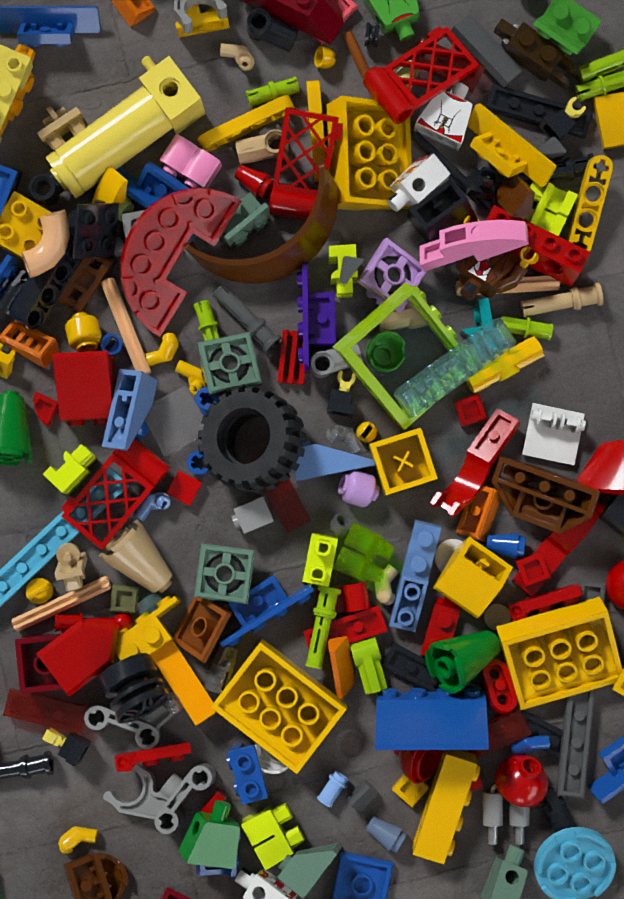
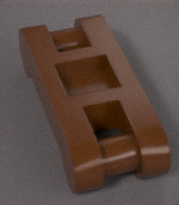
(87, 281)

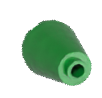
(14, 430)
(461, 658)

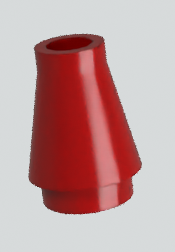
(256, 182)

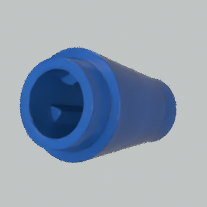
(507, 545)

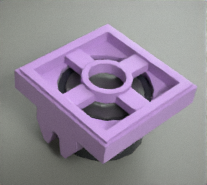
(387, 274)

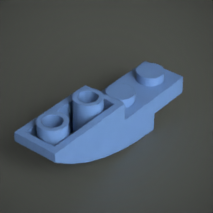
(415, 575)

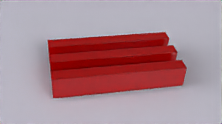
(290, 380)

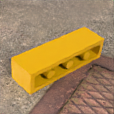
(445, 804)

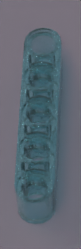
(454, 367)

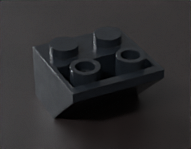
(440, 210)

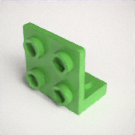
(568, 25)

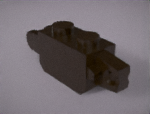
(535, 52)

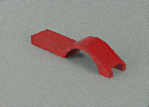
(477, 463)
(558, 546)

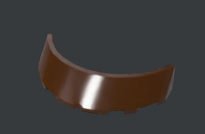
(289, 256)

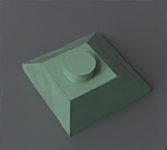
(306, 867)

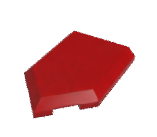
(80, 653)

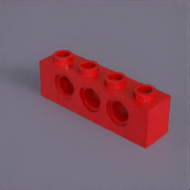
(556, 255)

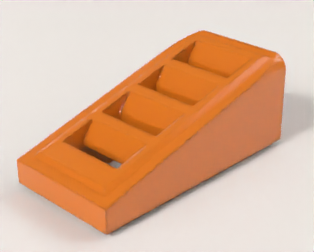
(43, 351)

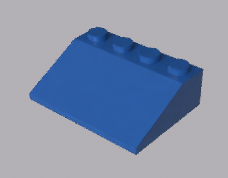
(431, 720)

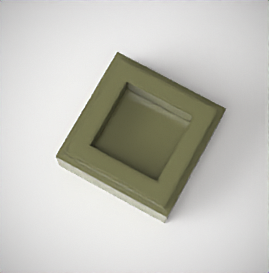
(124, 598)

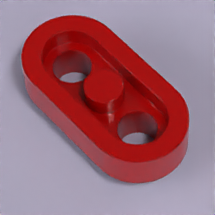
(499, 687)

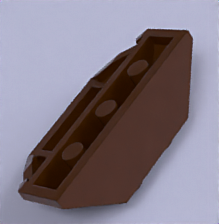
(543, 495)

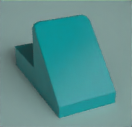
(481, 315)

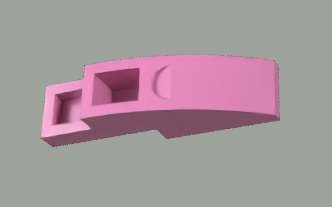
(477, 238)

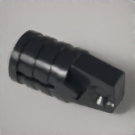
(12, 290)
(557, 811)

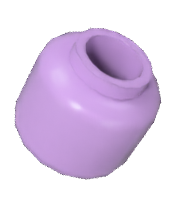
(358, 488)

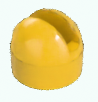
(324, 57)
(362, 427)

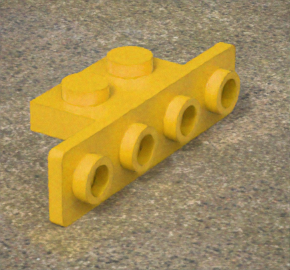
(506, 148)
(148, 633)

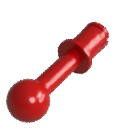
(64, 622)

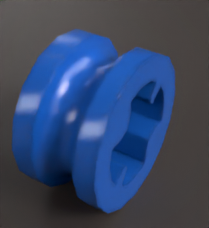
(198, 471)

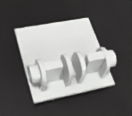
(553, 434)

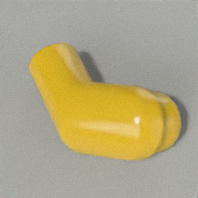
(166, 351)
(194, 376)
(75, 836)

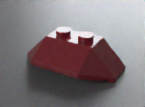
(315, 17)

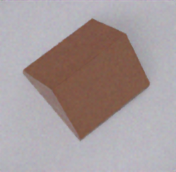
(202, 627)

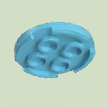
(574, 864)

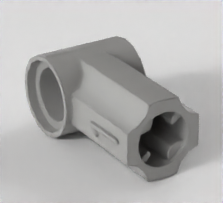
(334, 361)

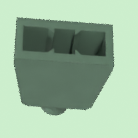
(497, 885)

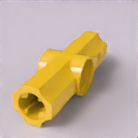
(506, 364)

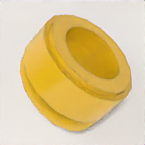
(39, 591)

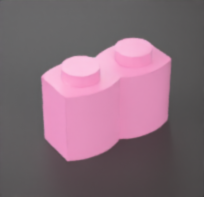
(190, 163)

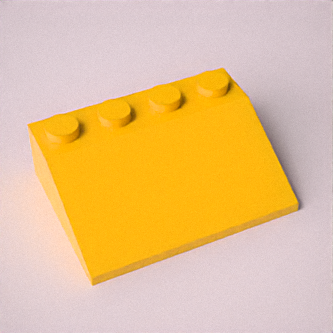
(369, 153)
(560, 652)
(279, 706)

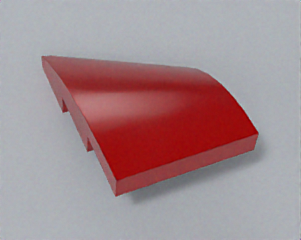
(606, 468)

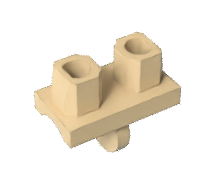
(59, 124)
(71, 566)

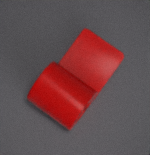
(352, 597)

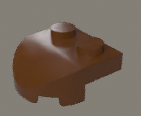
(96, 876)

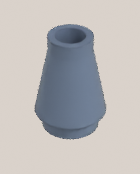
(386, 834)

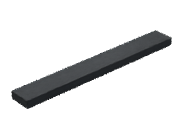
(414, 668)

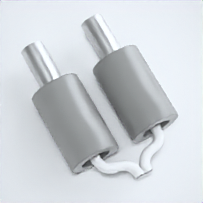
(493, 816)

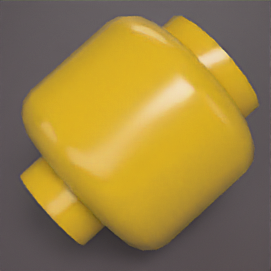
(83, 332)

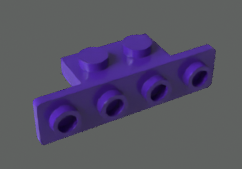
(318, 318)

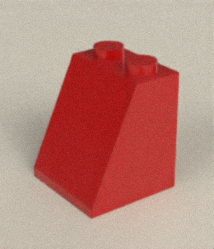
(84, 386)

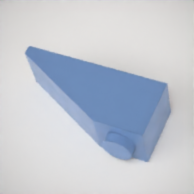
(129, 408)
(325, 461)

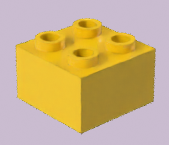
(21, 225)
(402, 461)

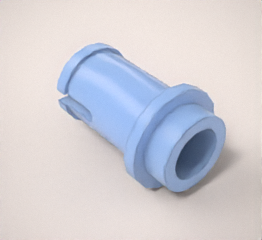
(333, 788)

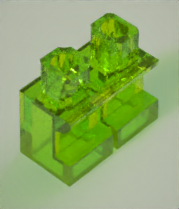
(357, 564)

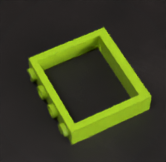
(429, 315)

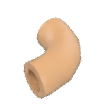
(52, 244)

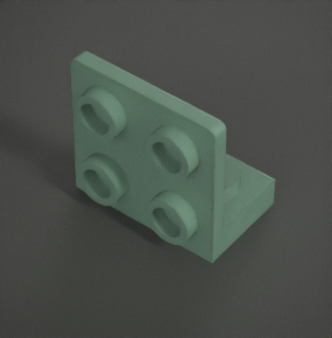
(247, 219)

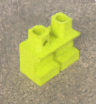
(551, 208)
(335, 256)
(73, 471)
(320, 559)
(269, 836)

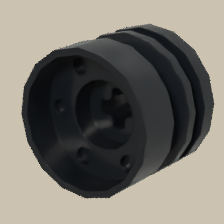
(133, 688)

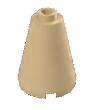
(138, 558)

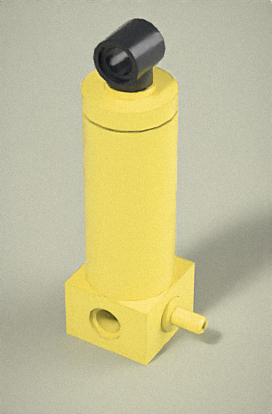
(160, 105)

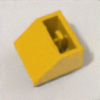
(473, 577)

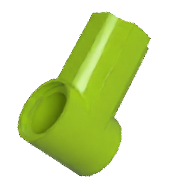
(367, 659)

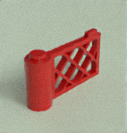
(391, 90)
(295, 200)
(138, 463)

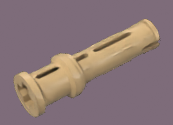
(574, 298)

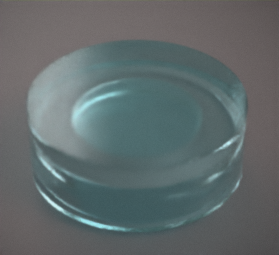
(148, 603)

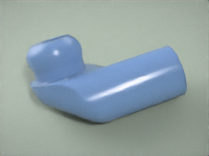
(152, 502)

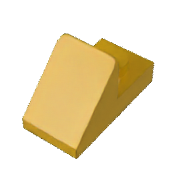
(203, 22)

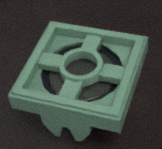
(229, 364)
(226, 572)

